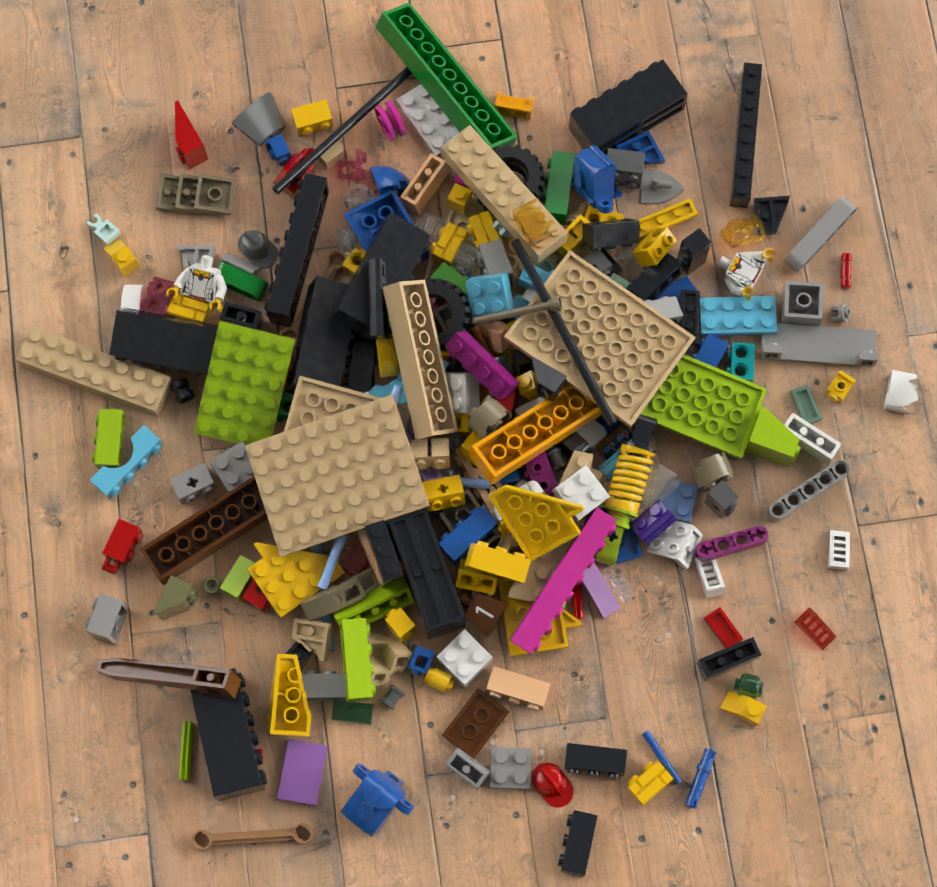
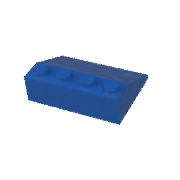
(369, 216)

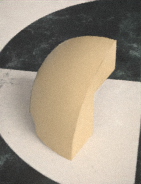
(387, 657)

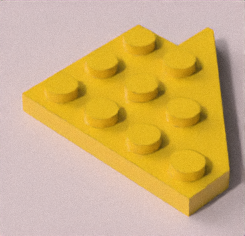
(536, 519)
(289, 578)
(516, 610)

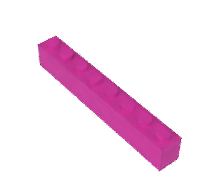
(562, 581)

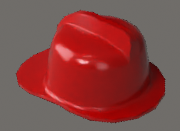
(552, 784)

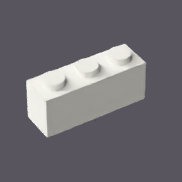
(812, 439)

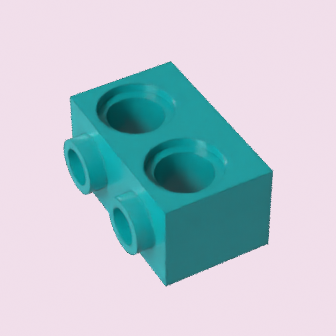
(744, 364)

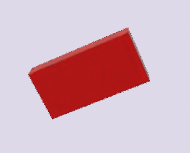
(723, 628)

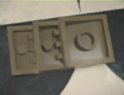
(195, 194)

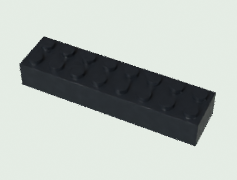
(297, 250)

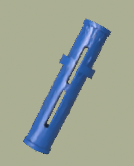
(700, 778)

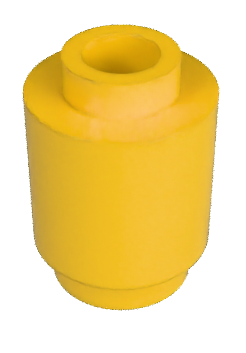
(439, 680)

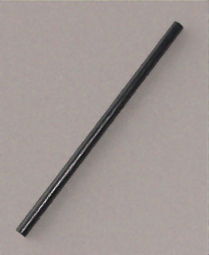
(341, 131)
(564, 333)

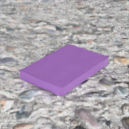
(302, 772)

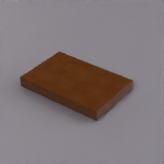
(475, 723)

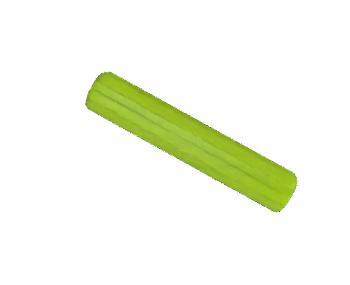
(186, 751)

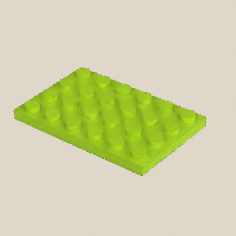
(244, 384)
(707, 406)

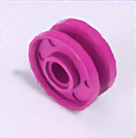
(390, 120)

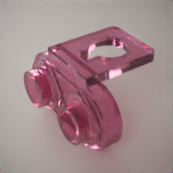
(359, 174)

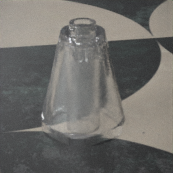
(658, 485)

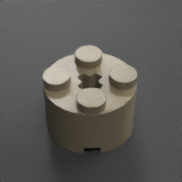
(487, 417)
(712, 470)

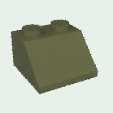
(176, 598)

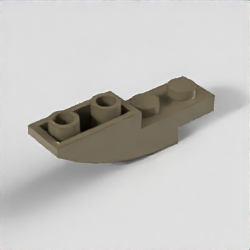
(340, 596)

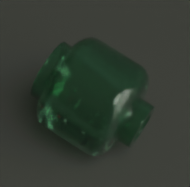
(749, 685)

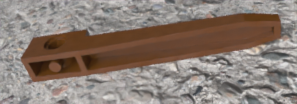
(192, 677)

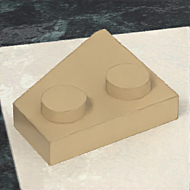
(313, 635)

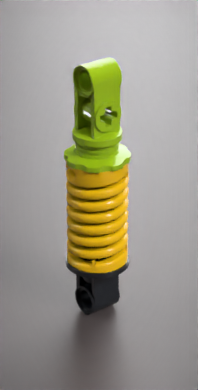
(626, 484)

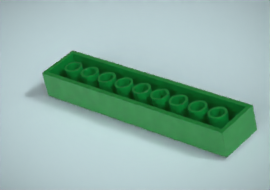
(443, 75)

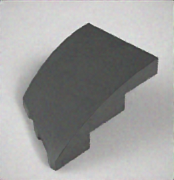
(260, 120)

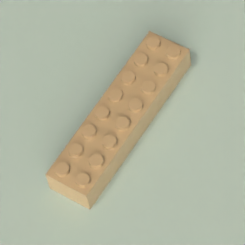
(498, 188)
(420, 359)
(94, 371)

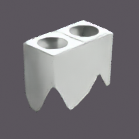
(900, 392)

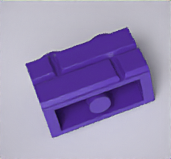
(653, 522)

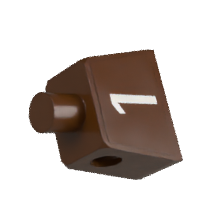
(483, 611)

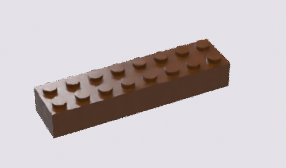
(206, 531)

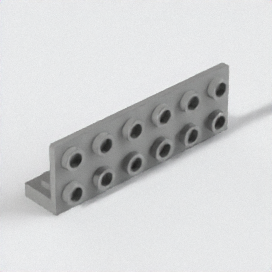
(821, 345)

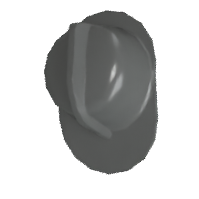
(257, 249)

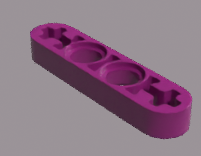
(730, 540)

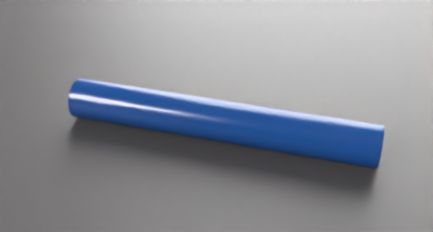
(661, 757)

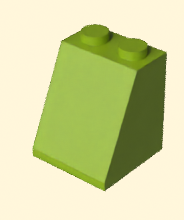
(772, 440)

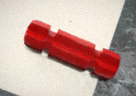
(846, 268)
(577, 602)

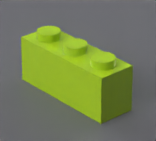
(109, 438)

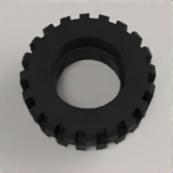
(526, 165)
(460, 308)

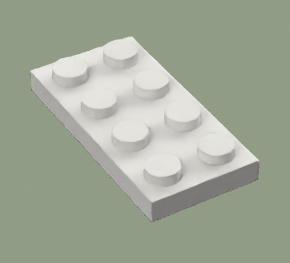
(427, 118)

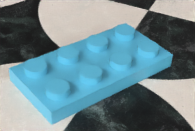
(738, 316)

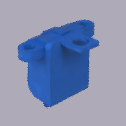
(595, 179)
(375, 800)

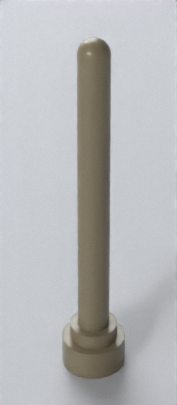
(553, 304)

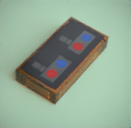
(613, 441)

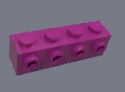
(481, 365)
(540, 471)

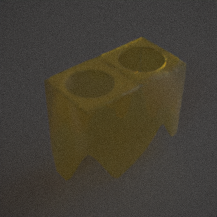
(532, 223)
(740, 225)

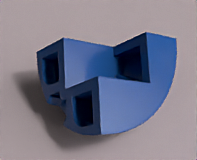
(388, 178)

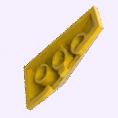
(288, 700)

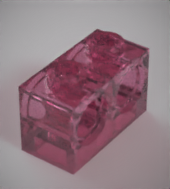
(157, 298)

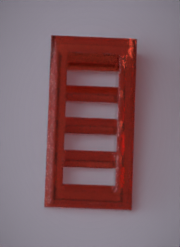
(820, 624)

